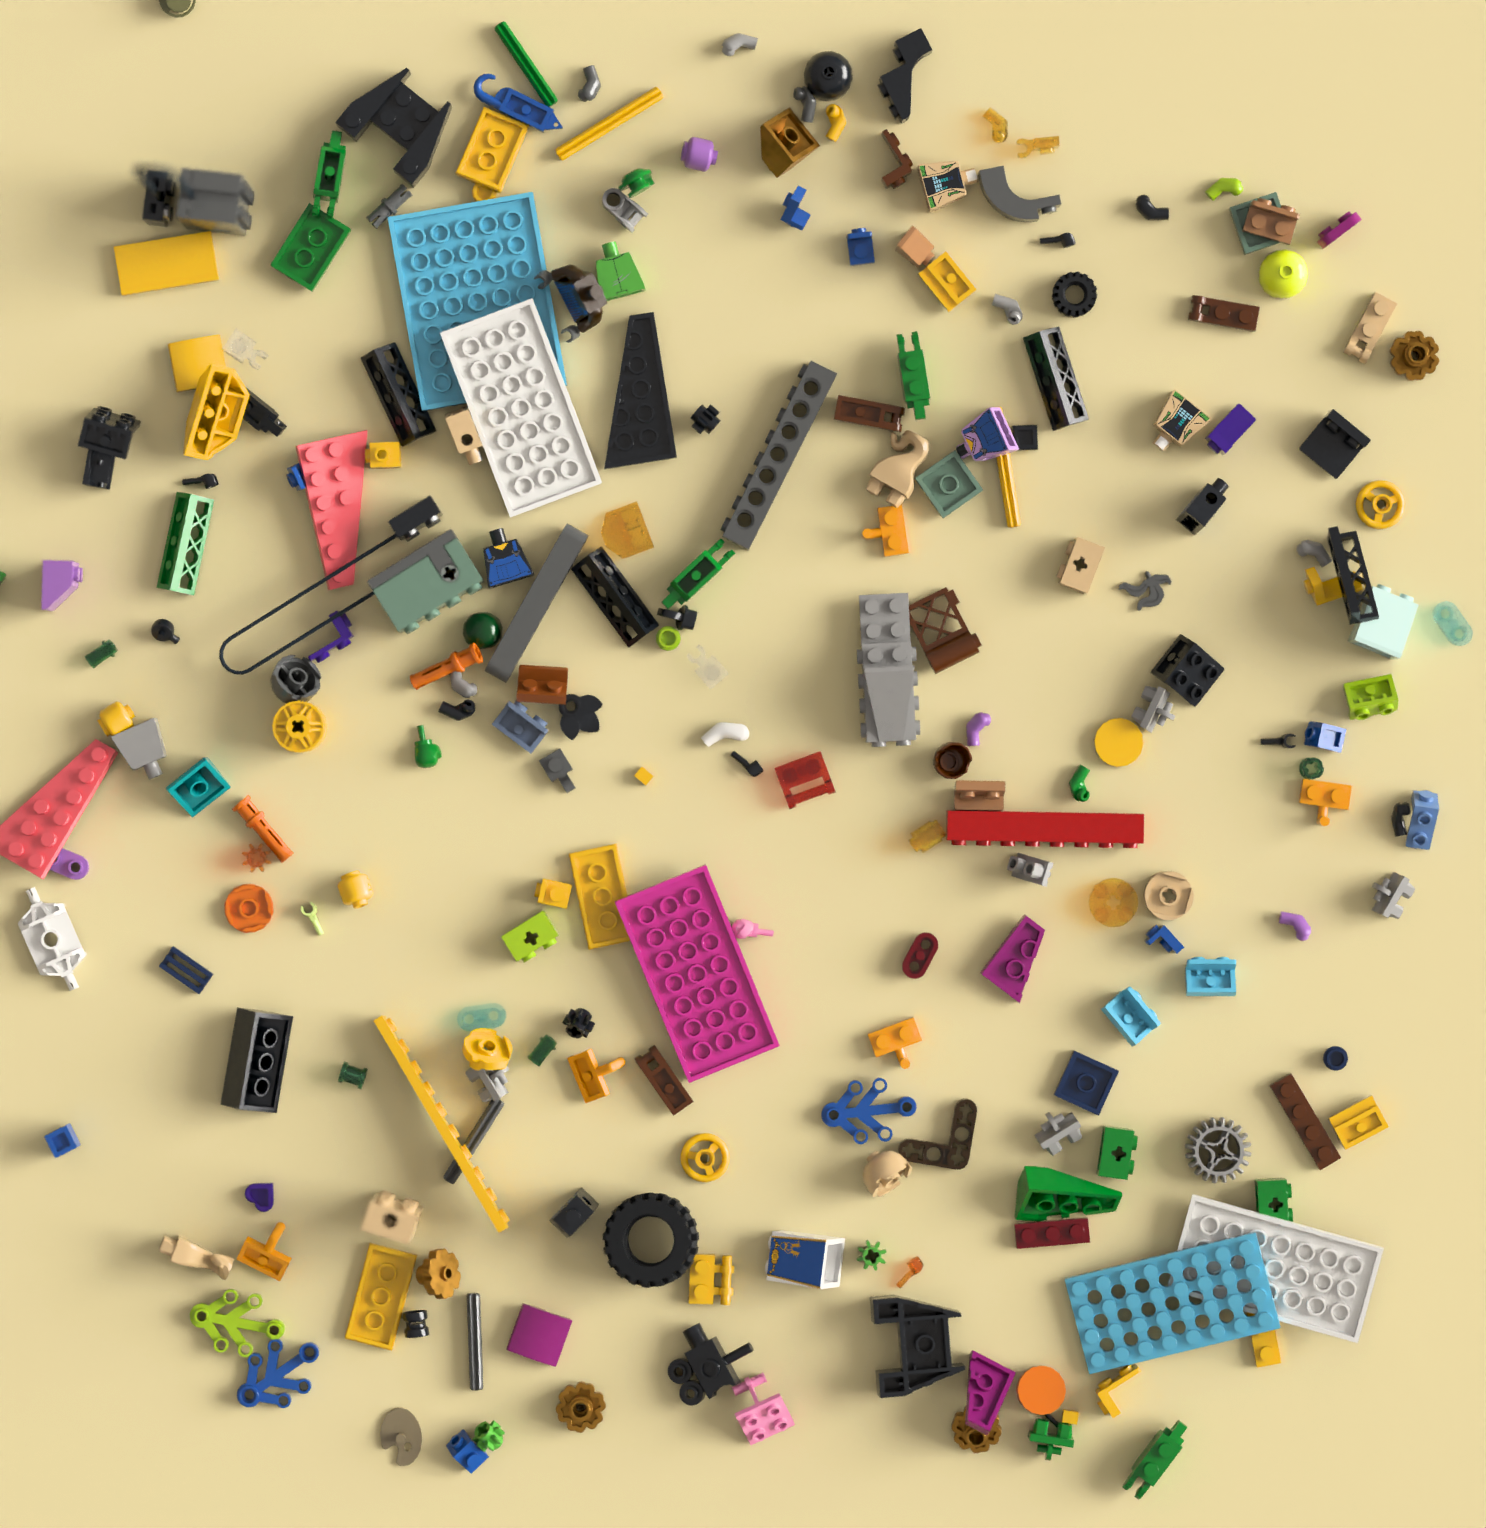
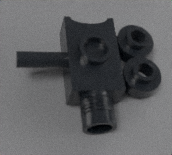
(708, 1363)

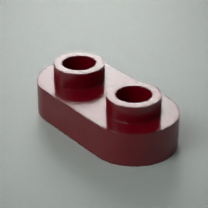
(920, 955)

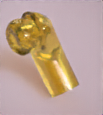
(999, 125)

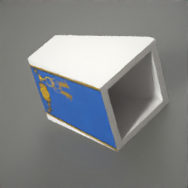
(805, 1259)

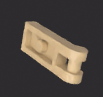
(1370, 327)

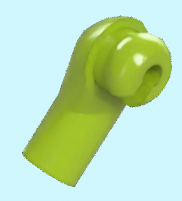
(1225, 185)

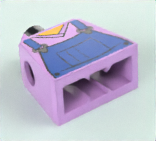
(987, 436)

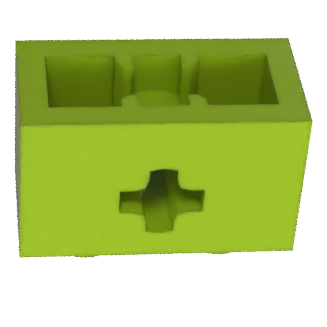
(537, 924)

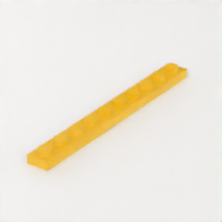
(448, 1132)

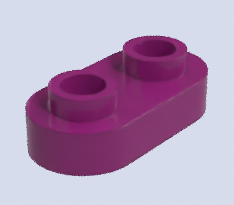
(1346, 222)

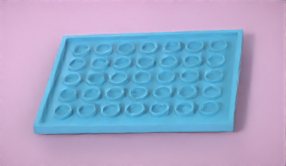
(462, 267)

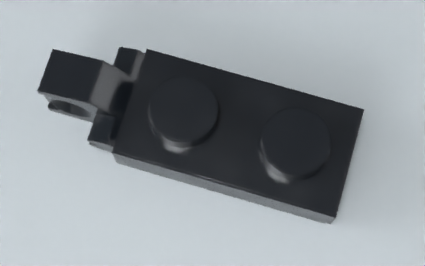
(262, 416)

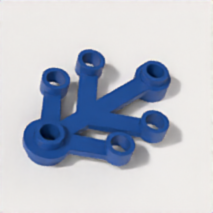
(864, 1111)
(274, 1376)

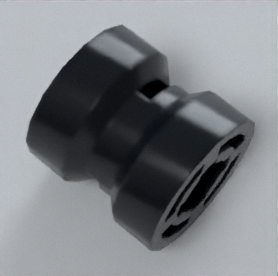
(414, 1329)

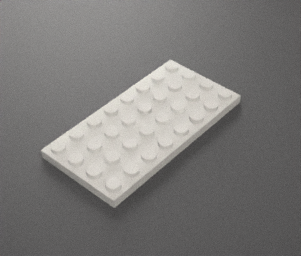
(521, 407)
(1313, 1274)

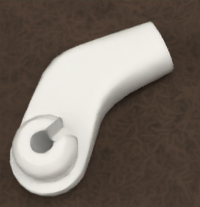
(725, 730)

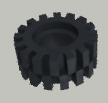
(1074, 309)

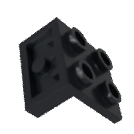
(108, 432)
(1334, 443)
(1188, 670)

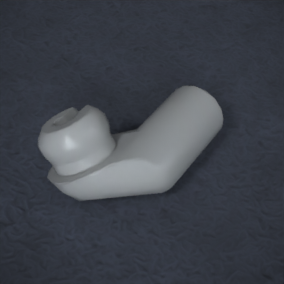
(736, 41)
(1010, 306)
(1315, 549)
(461, 686)

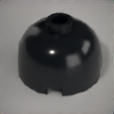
(820, 84)

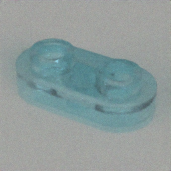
(1452, 623)
(481, 1016)

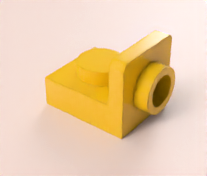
(553, 893)

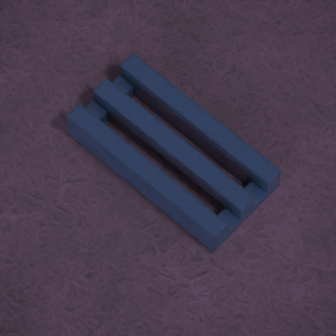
(169, 958)

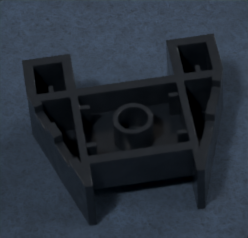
(401, 117)
(922, 1344)

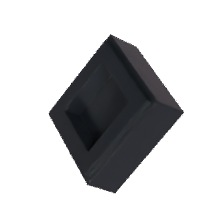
(1025, 437)

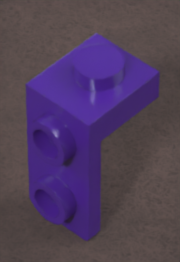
(1229, 430)
(342, 624)

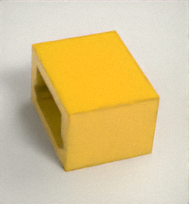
(643, 775)
(1069, 1416)

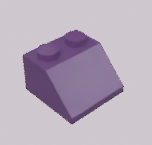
(59, 582)

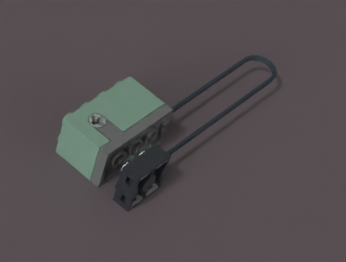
(408, 589)

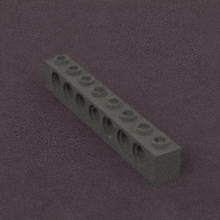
(809, 373)

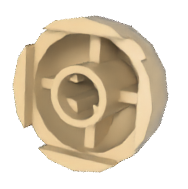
(884, 1171)

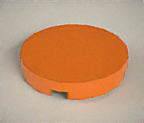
(249, 908)
(1041, 1390)

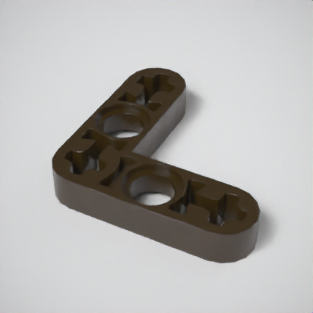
(946, 1150)

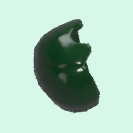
(483, 630)

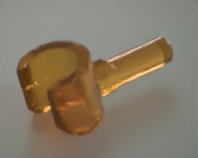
(916, 1266)

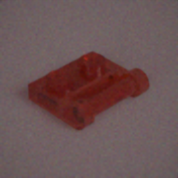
(803, 771)

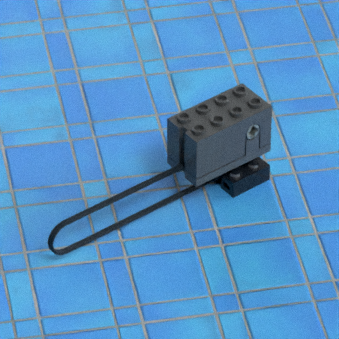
(205, 201)

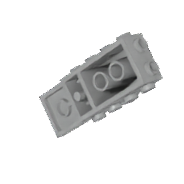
(887, 670)

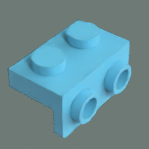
(1210, 977)
(1131, 1015)

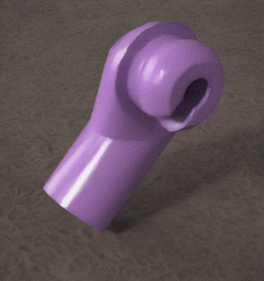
(974, 726)
(1301, 926)

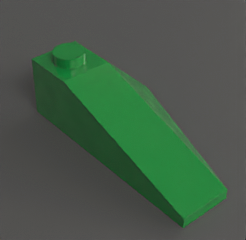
(1051, 1193)

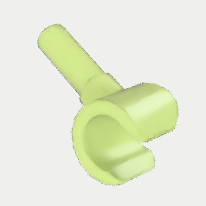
(313, 918)

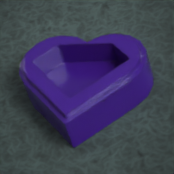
(261, 1194)

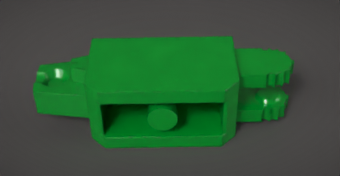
(329, 174)
(913, 376)
(696, 576)
(1156, 1458)

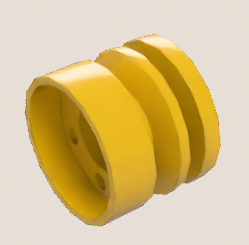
(314, 726)

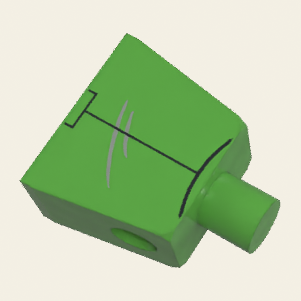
(618, 273)

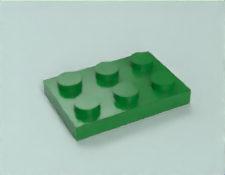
(310, 248)

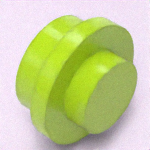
(668, 638)

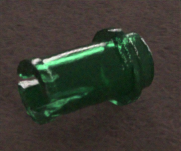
(101, 653)
(542, 1050)

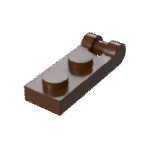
(1224, 313)
(868, 413)
(664, 1081)

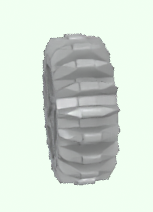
(1213, 1160)

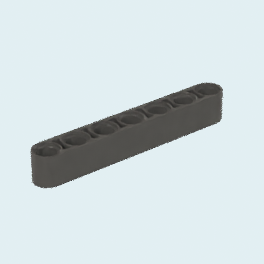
(536, 603)

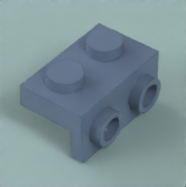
(520, 726)

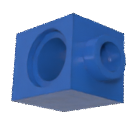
(62, 1140)

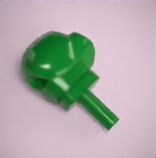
(425, 752)

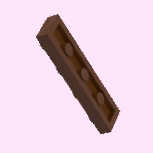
(1305, 1121)

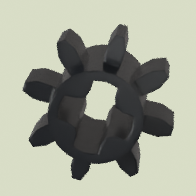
(705, 419)
(578, 1023)

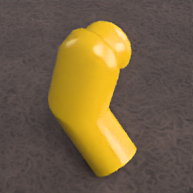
(837, 121)

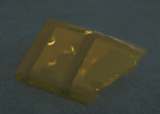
(626, 531)

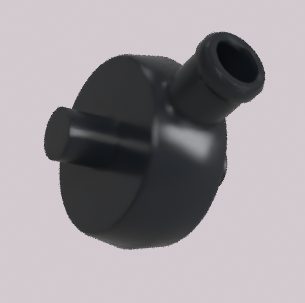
(163, 631)

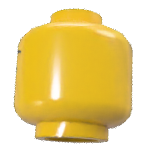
(116, 718)
(355, 889)

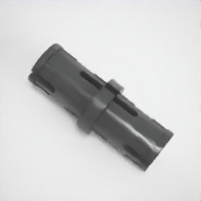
(389, 206)

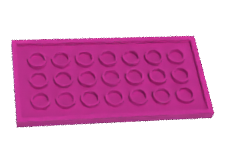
(697, 973)

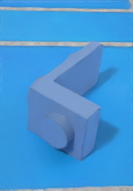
(1423, 819)

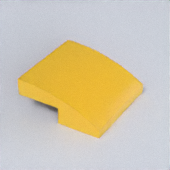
(192, 358)

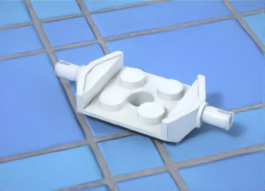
(53, 918)

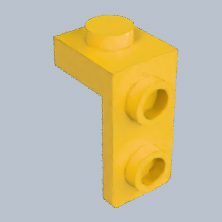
(1324, 591)
(1107, 1404)

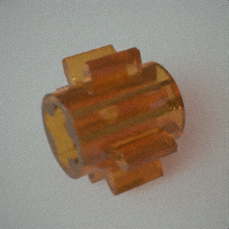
(250, 861)

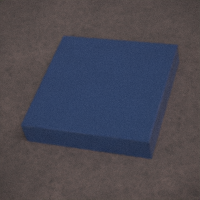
(1086, 1082)

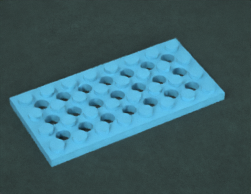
(1174, 1264)

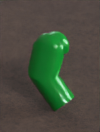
(1078, 786)

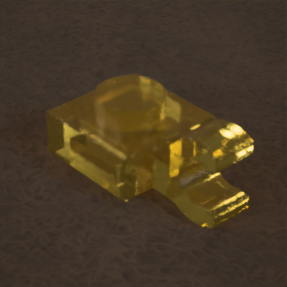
(1045, 145)

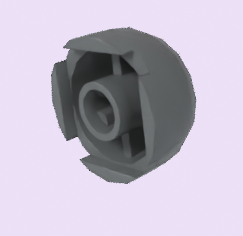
(295, 679)

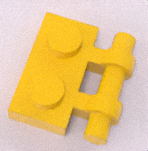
(702, 1279)

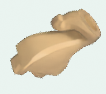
(898, 470)
(192, 1255)

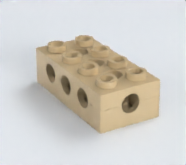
(382, 1224)

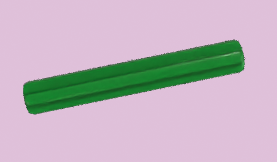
(526, 64)

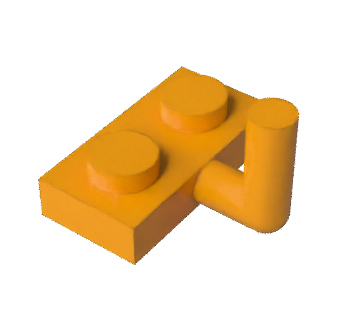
(891, 530)
(1325, 795)
(895, 1039)
(590, 1075)
(263, 1256)

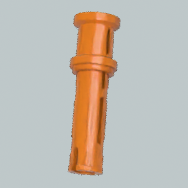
(457, 662)
(255, 820)

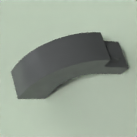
(1005, 202)

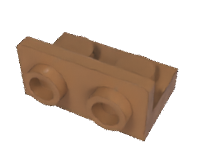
(1271, 221)
(979, 795)

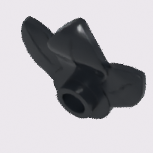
(582, 717)

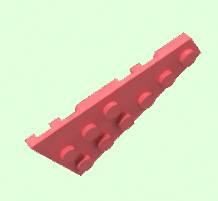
(333, 487)
(43, 824)

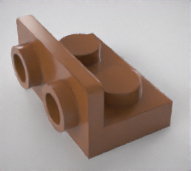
(542, 684)

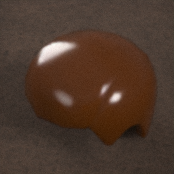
(952, 760)

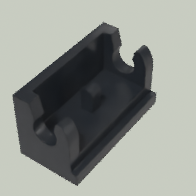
(98, 469)

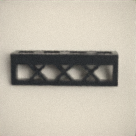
(1052, 379)
(394, 395)
(1347, 578)
(618, 594)

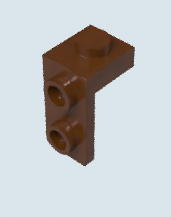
(896, 177)

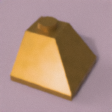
(785, 142)

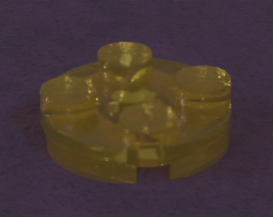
(1103, 892)

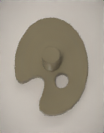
(399, 1428)

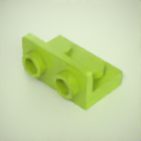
(1371, 697)

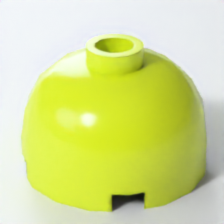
(1283, 274)

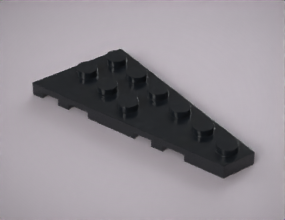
(641, 412)

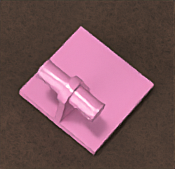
(763, 1417)

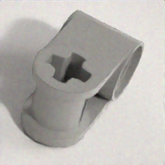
(624, 210)

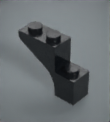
(897, 83)

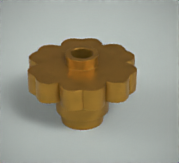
(1405, 364)
(439, 1274)
(577, 1419)
(971, 1438)

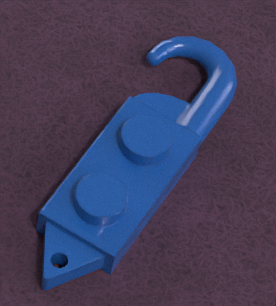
(518, 106)

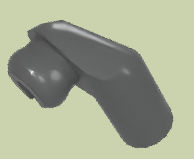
(592, 85)
(808, 102)

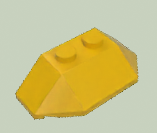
(215, 412)

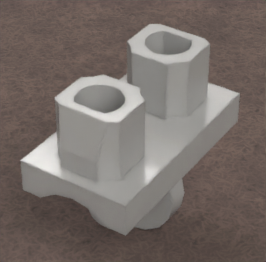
(1148, 718)
(1030, 869)
(1389, 894)
(493, 1081)
(1056, 1129)

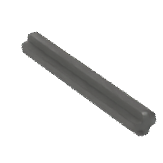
(475, 1137)
(474, 1341)

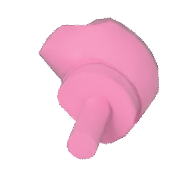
(744, 928)

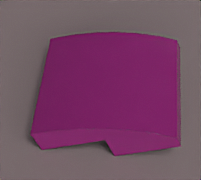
(539, 1334)

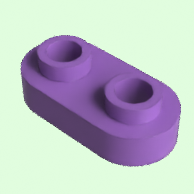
(64, 864)

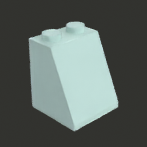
(1389, 632)

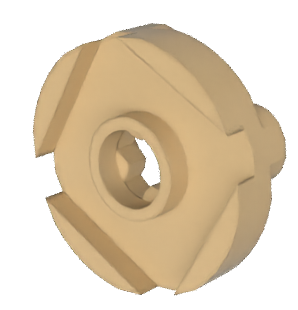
(1180, 888)

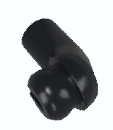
(1149, 211)
(459, 711)
(1398, 820)

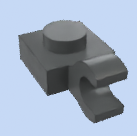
(557, 768)

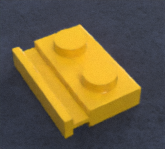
(947, 281)
(1358, 1122)

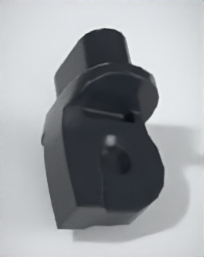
(684, 617)

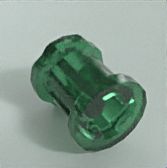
(1304, 771)
(352, 1075)

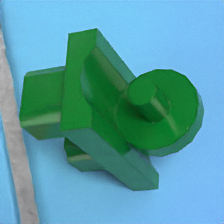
(1062, 1437)

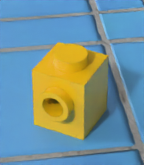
(383, 455)

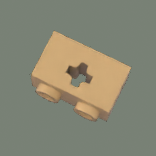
(1091, 555)

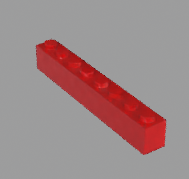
(1044, 827)

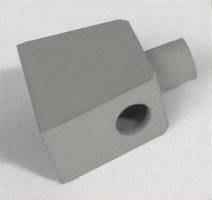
(142, 747)

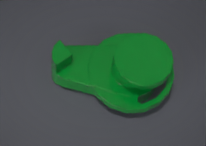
(637, 181)

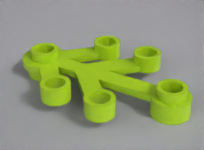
(232, 1321)

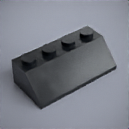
(256, 1060)

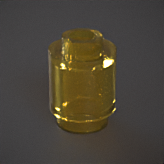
(927, 836)

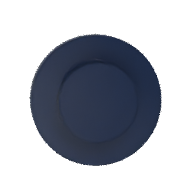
(1335, 1058)

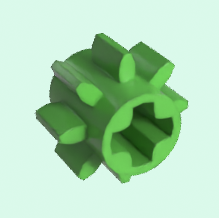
(877, 1258)
(488, 1436)

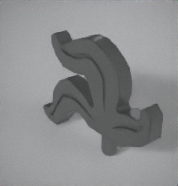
(1156, 592)

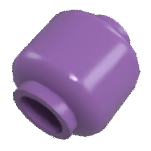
(698, 154)

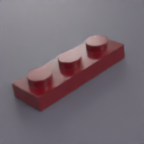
(1052, 1233)

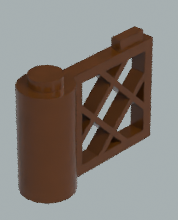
(954, 646)

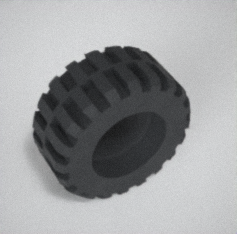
(618, 1248)

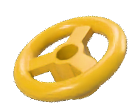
(1397, 497)
(686, 1154)

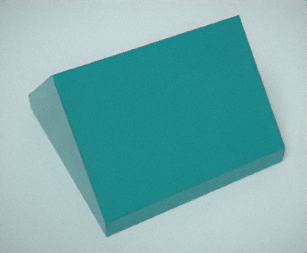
(198, 786)

